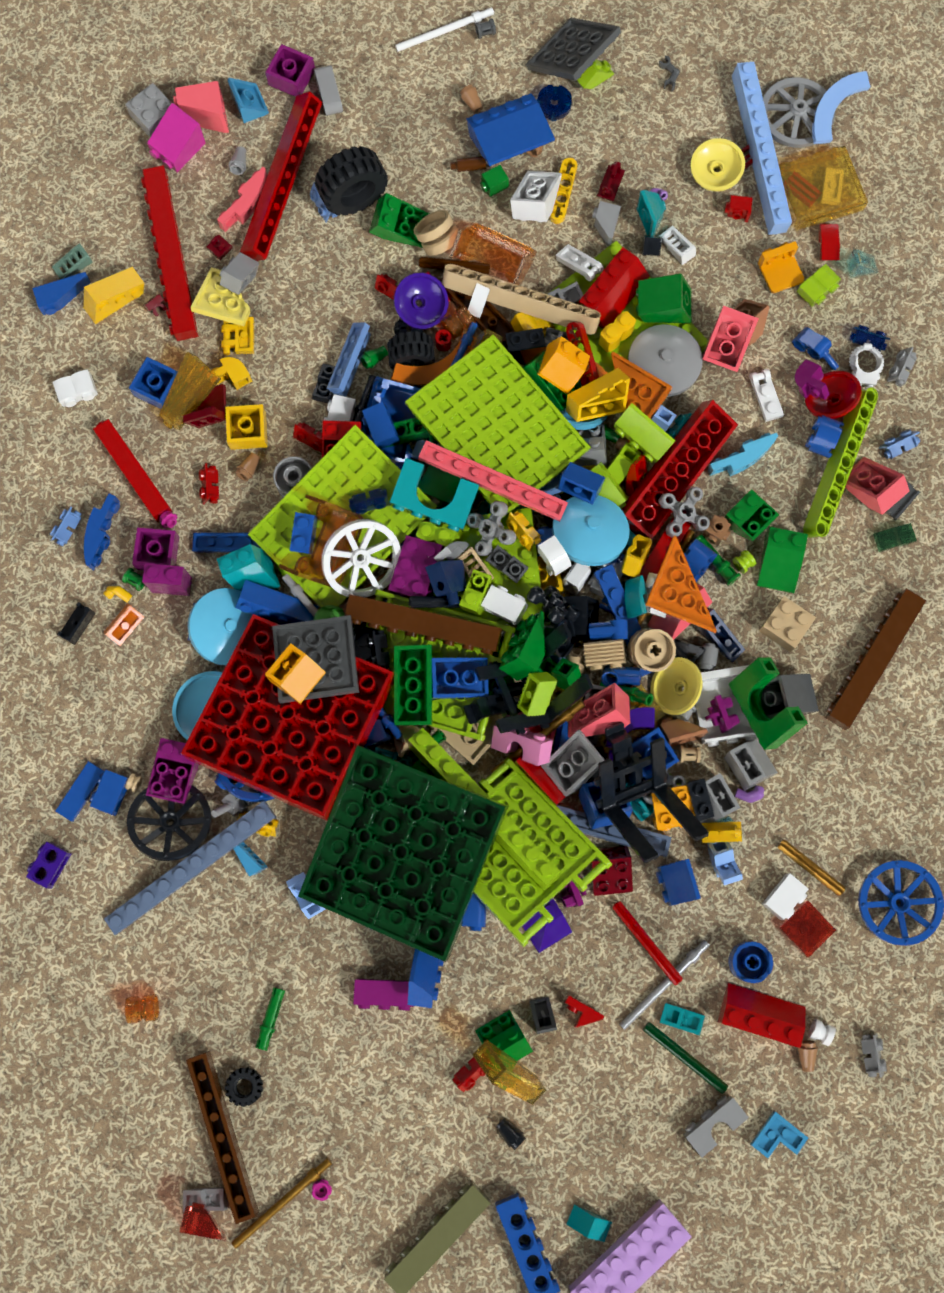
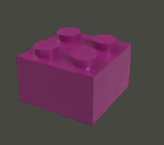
(290, 71)
(155, 547)

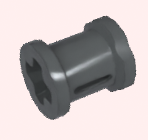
(485, 28)

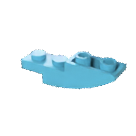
(749, 454)

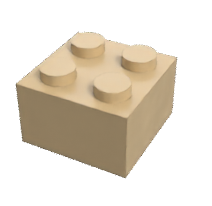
(787, 624)

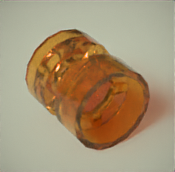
(457, 322)
(149, 1008)

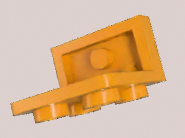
(781, 267)
(663, 818)

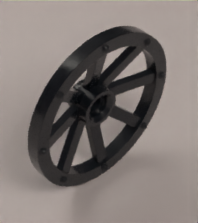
(165, 818)

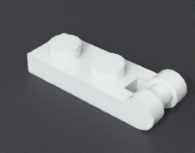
(579, 262)
(766, 395)

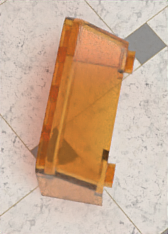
(493, 248)
(333, 518)

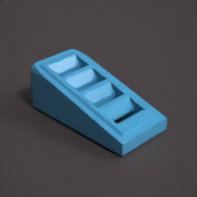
(249, 860)

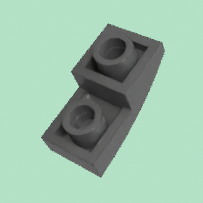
(507, 564)

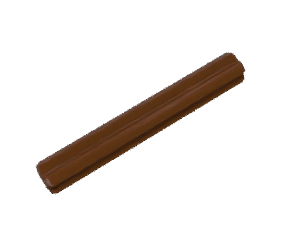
(434, 263)

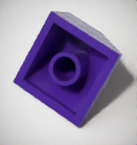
(550, 932)

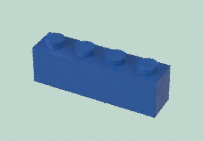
(271, 604)

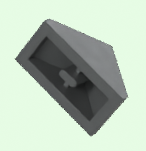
(543, 1015)

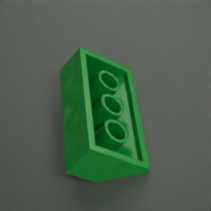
(413, 685)

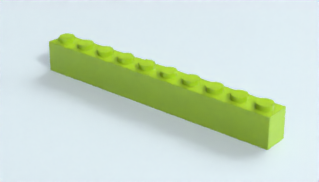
(509, 835)

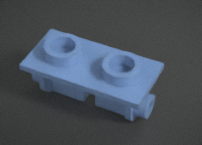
(322, 210)
(893, 445)
(68, 519)

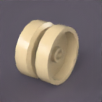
(436, 232)
(661, 655)

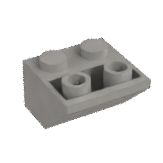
(597, 441)
(750, 764)
(721, 798)

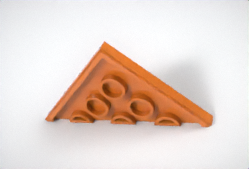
(644, 388)
(677, 591)

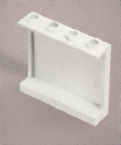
(716, 684)

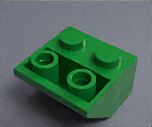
(750, 516)
(505, 1035)

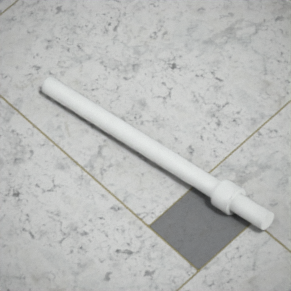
(475, 17)

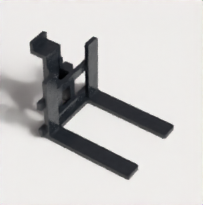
(504, 703)
(615, 793)

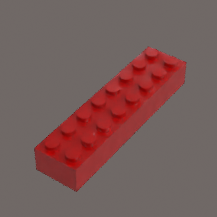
(678, 467)

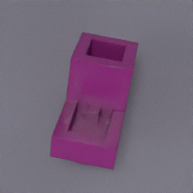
(809, 378)

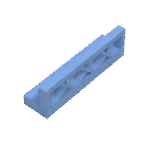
(349, 359)

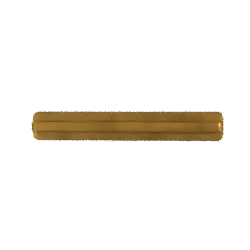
(811, 867)

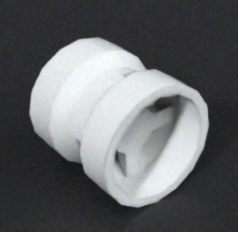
(821, 1032)

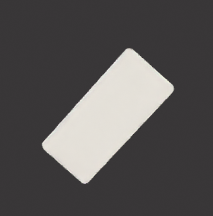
(478, 300)

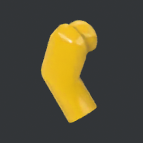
(118, 591)

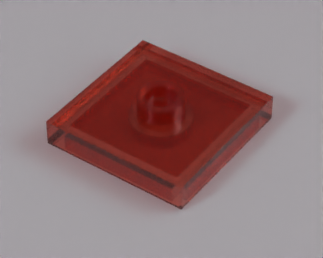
(807, 929)

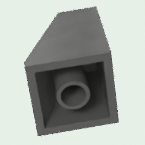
(789, 691)

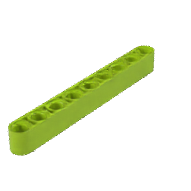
(839, 466)

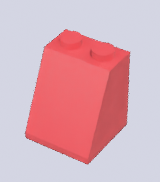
(203, 104)

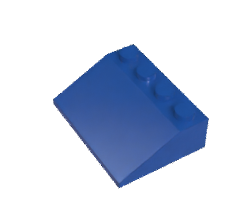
(509, 129)

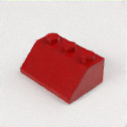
(542, 780)

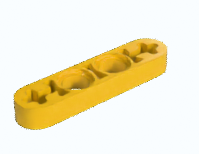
(564, 191)

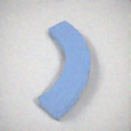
(831, 99)

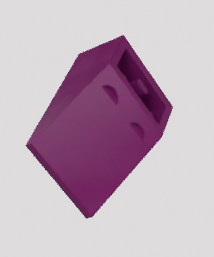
(171, 773)

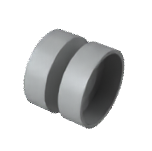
(289, 473)

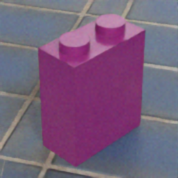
(167, 579)

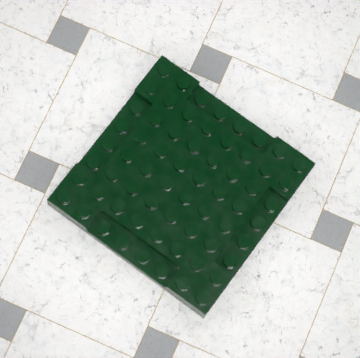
(402, 852)

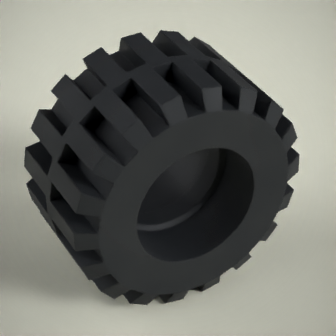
(411, 349)

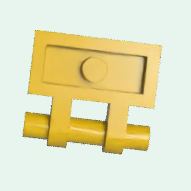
(243, 339)

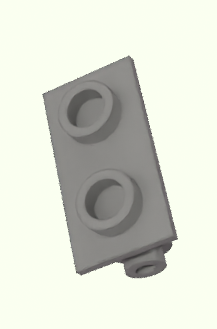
(904, 359)
(875, 1063)

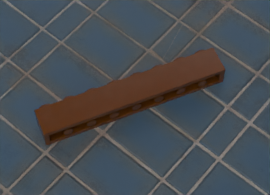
(424, 623)
(875, 659)
(222, 1137)

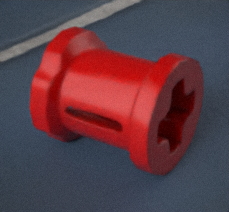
(441, 345)

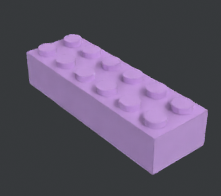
(635, 1254)

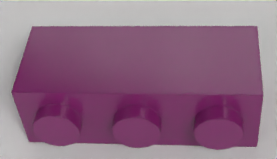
(381, 993)

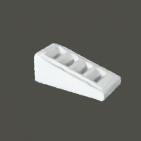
(684, 254)

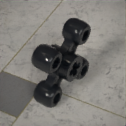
(553, 604)

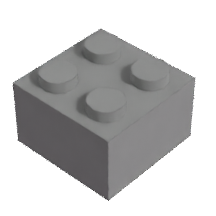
(148, 108)

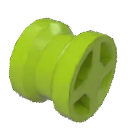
(744, 561)

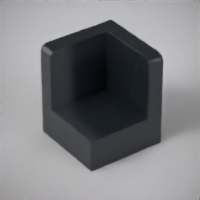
(651, 245)

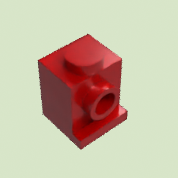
(739, 207)

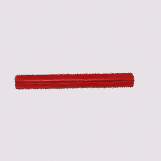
(647, 943)

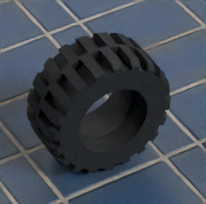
(351, 180)

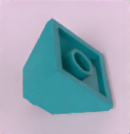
(650, 211)

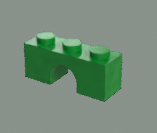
(565, 671)

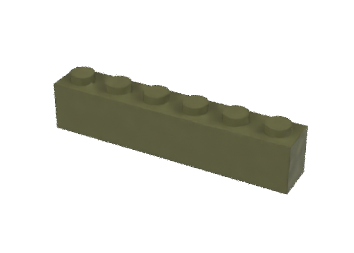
(437, 1239)

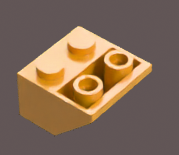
(295, 673)

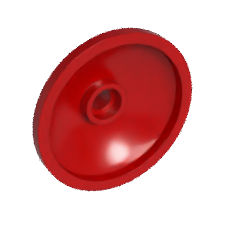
(843, 390)

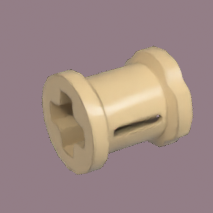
(695, 751)

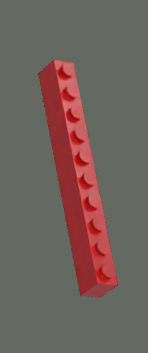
(281, 176)
(170, 253)

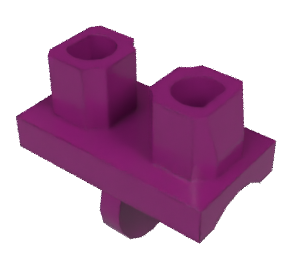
(719, 715)
(574, 898)

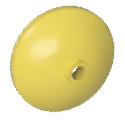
(720, 155)
(668, 686)

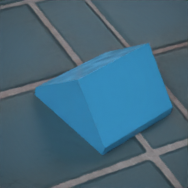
(247, 99)

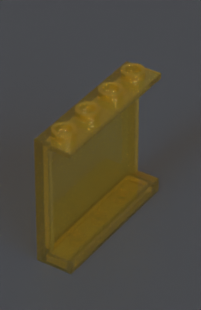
(822, 187)

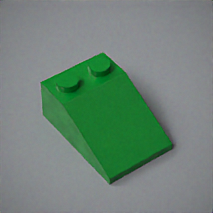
(781, 559)

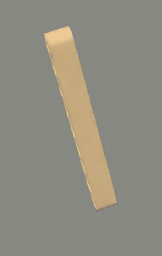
(521, 298)

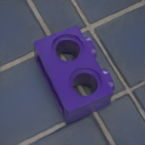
(52, 868)

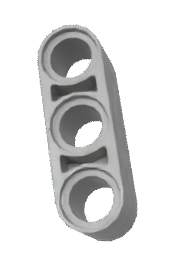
(328, 90)

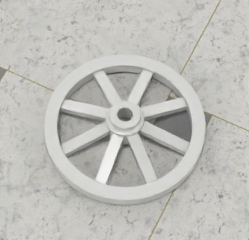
(362, 561)

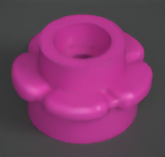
(168, 519)
(322, 1196)

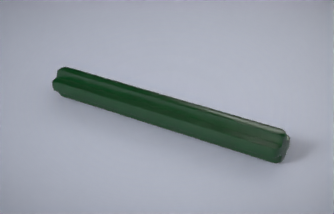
(685, 1057)

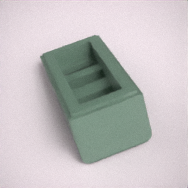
(78, 266)

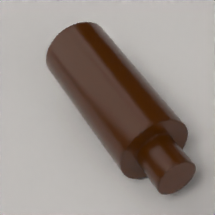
(469, 164)

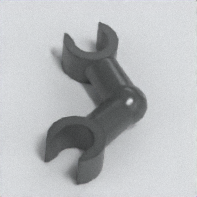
(672, 69)

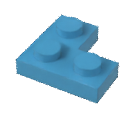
(775, 1131)

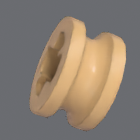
(133, 782)

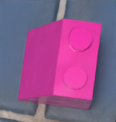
(176, 139)

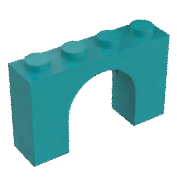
(406, 498)

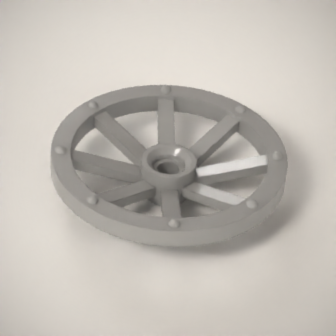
(797, 109)

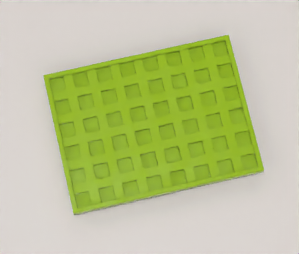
(498, 418)
(346, 470)

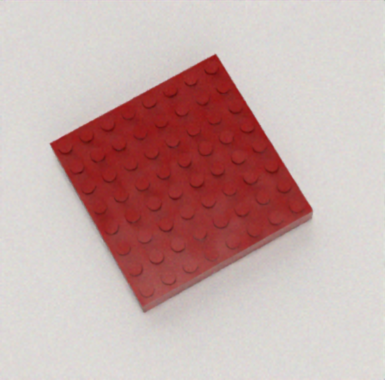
(284, 747)

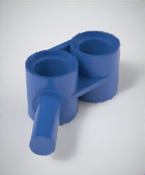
(816, 346)

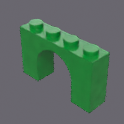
(748, 689)

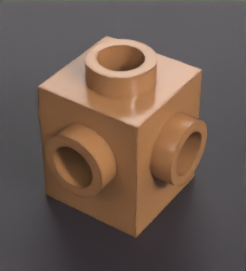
(715, 536)

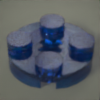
(554, 93)

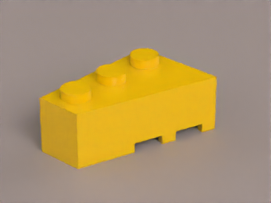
(600, 397)

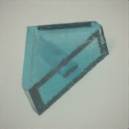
(861, 264)

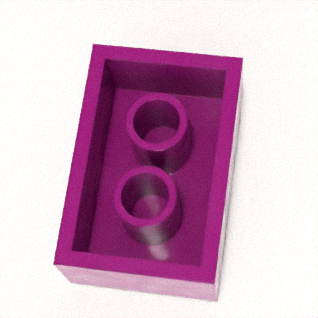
(410, 572)

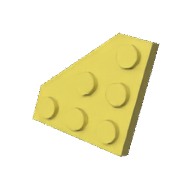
(220, 302)

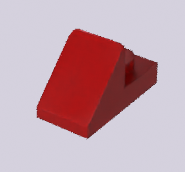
(587, 1014)

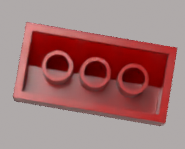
(615, 286)
(763, 1015)

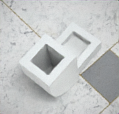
(554, 556)

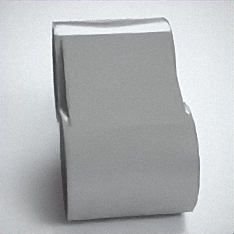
(233, 804)

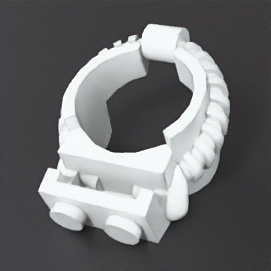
(868, 379)

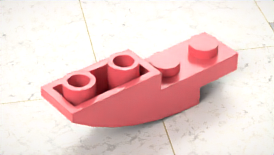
(244, 206)

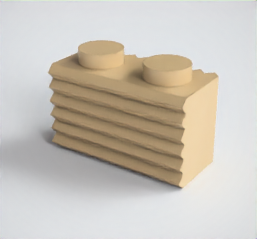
(605, 653)

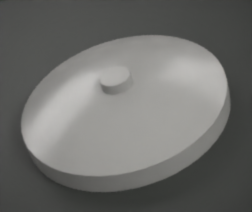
(668, 355)

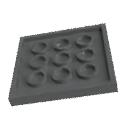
(573, 48)
(330, 646)

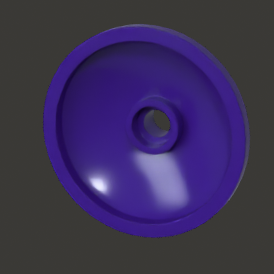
(431, 295)

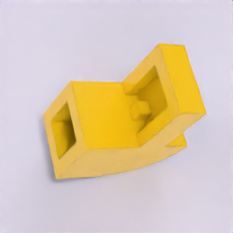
(235, 370)

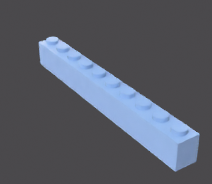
(761, 148)

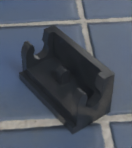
(76, 624)

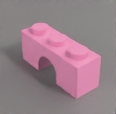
(534, 745)

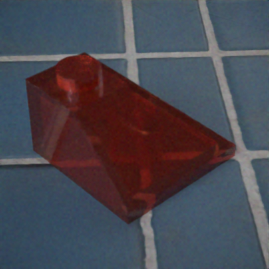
(201, 1223)

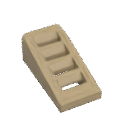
(468, 552)

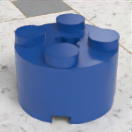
(825, 436)
(699, 558)
(750, 973)

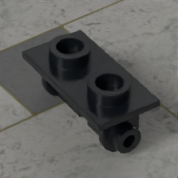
(376, 643)
(700, 799)

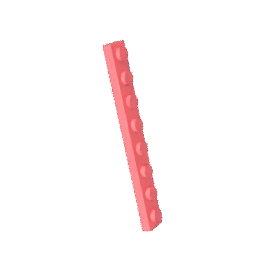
(492, 480)

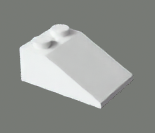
(535, 196)

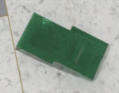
(895, 537)

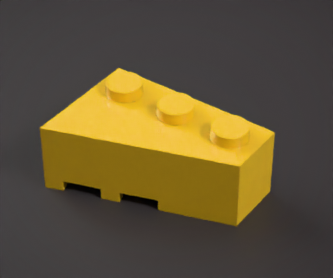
(112, 293)

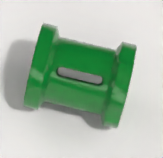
(133, 579)

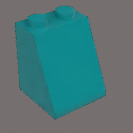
(248, 564)

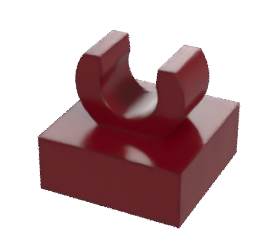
(219, 247)
(153, 303)

